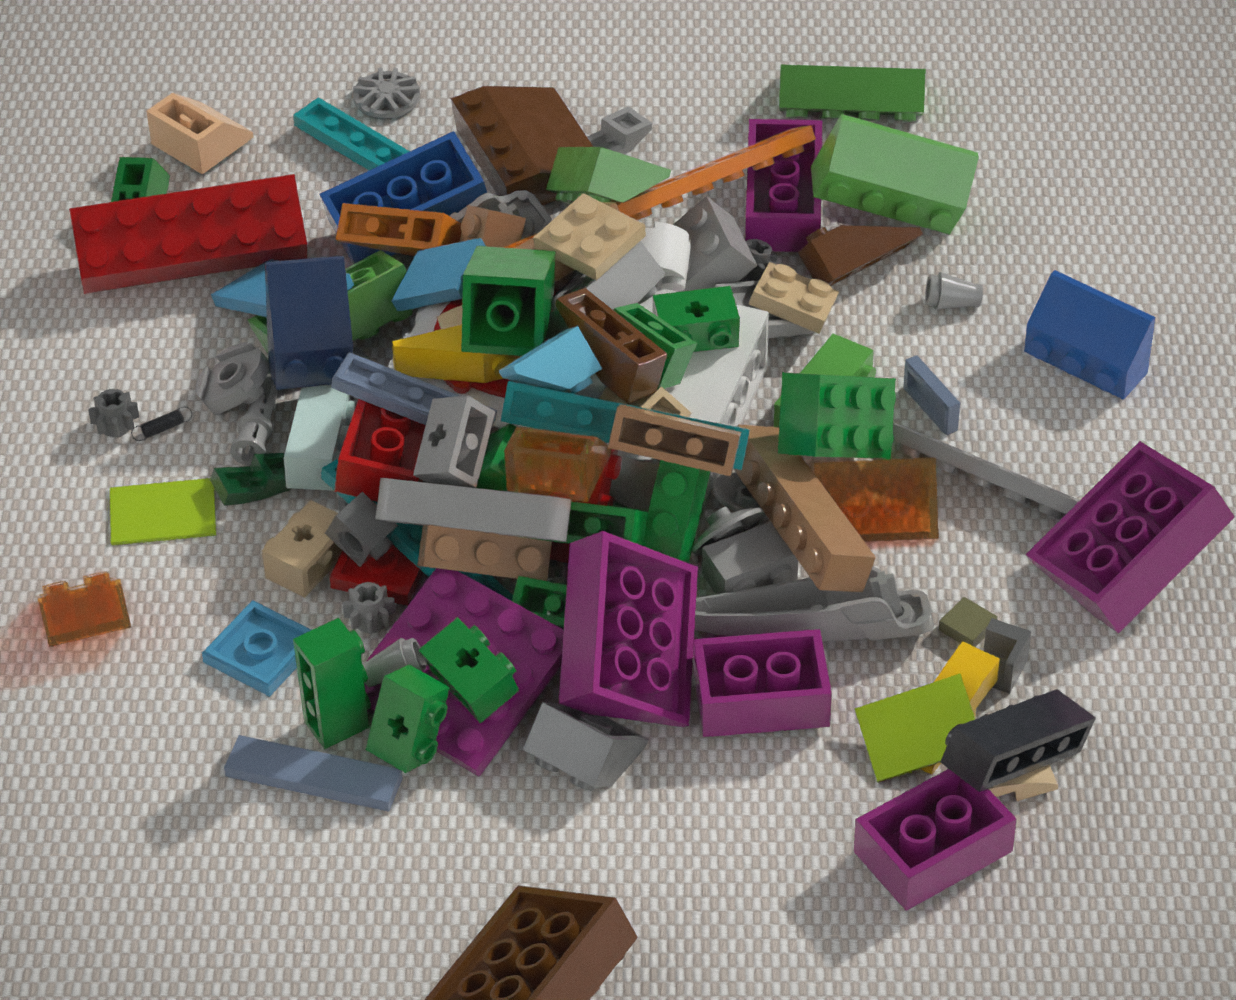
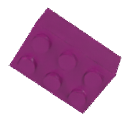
(761, 683)
(933, 837)

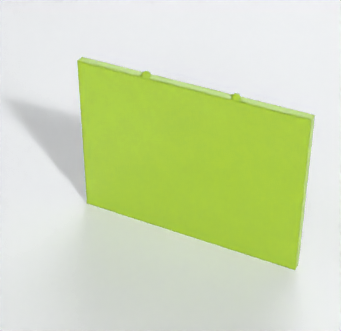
(162, 511)
(912, 727)

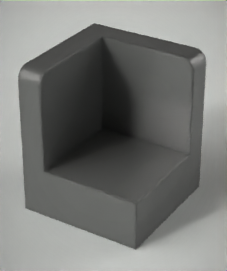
(1012, 648)

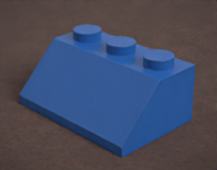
(1090, 335)

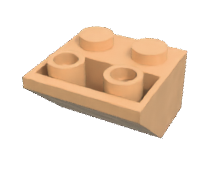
(194, 132)

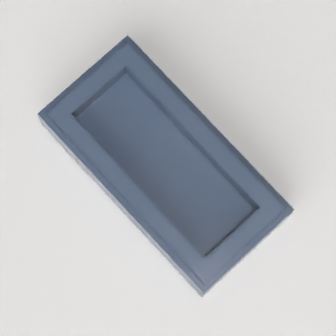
(931, 395)

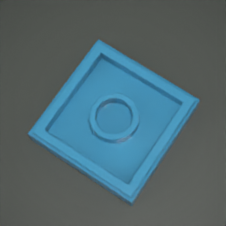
(435, 275)
(256, 648)

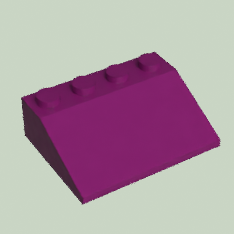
(1131, 535)
(628, 632)

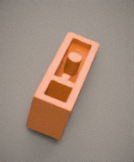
(396, 229)

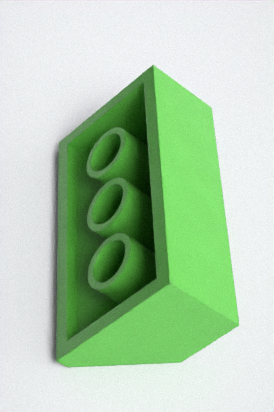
(852, 90)
(894, 174)
(601, 175)
(369, 299)

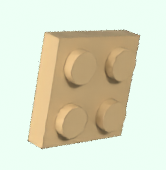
(590, 236)
(794, 297)

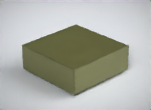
(966, 622)

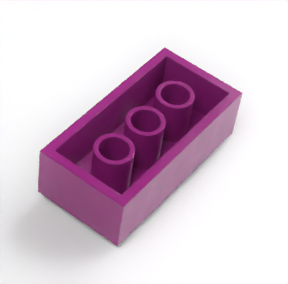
(781, 195)

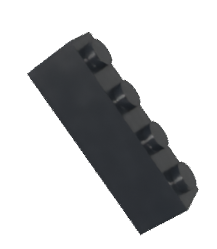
(1017, 740)

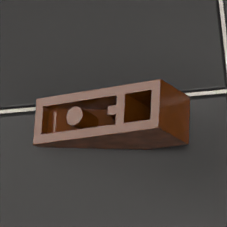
(850, 249)
(627, 357)

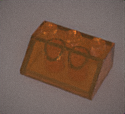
(884, 496)

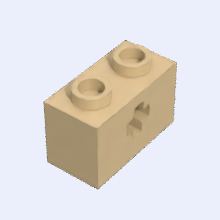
(302, 550)

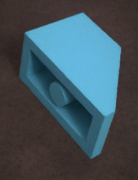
(556, 364)

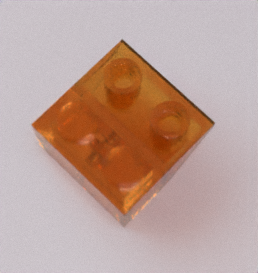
(554, 463)
(82, 609)

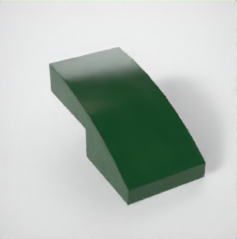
(251, 483)

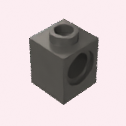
(359, 532)

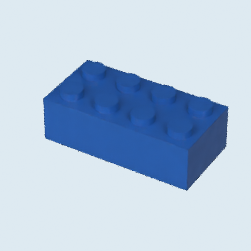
(425, 179)

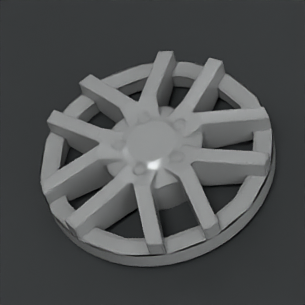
(386, 93)

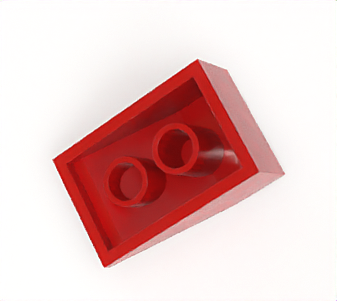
(376, 448)

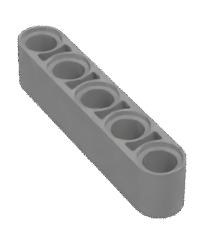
(473, 509)

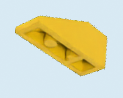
(440, 357)

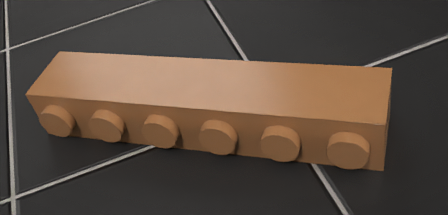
(804, 514)

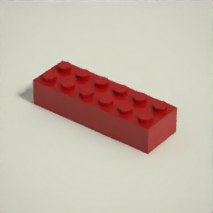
(188, 233)

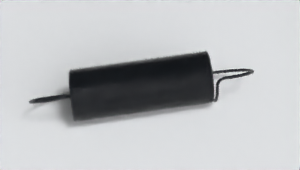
(162, 423)

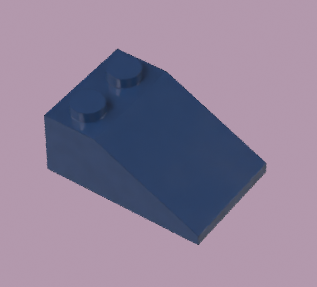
(307, 320)

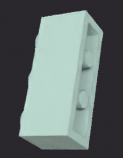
(316, 435)

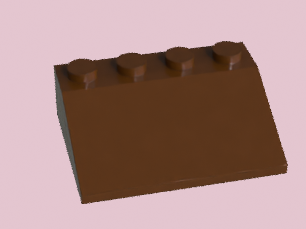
(516, 135)
(541, 949)

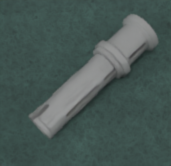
(250, 420)

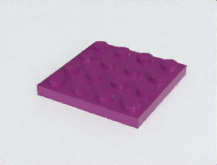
(522, 636)

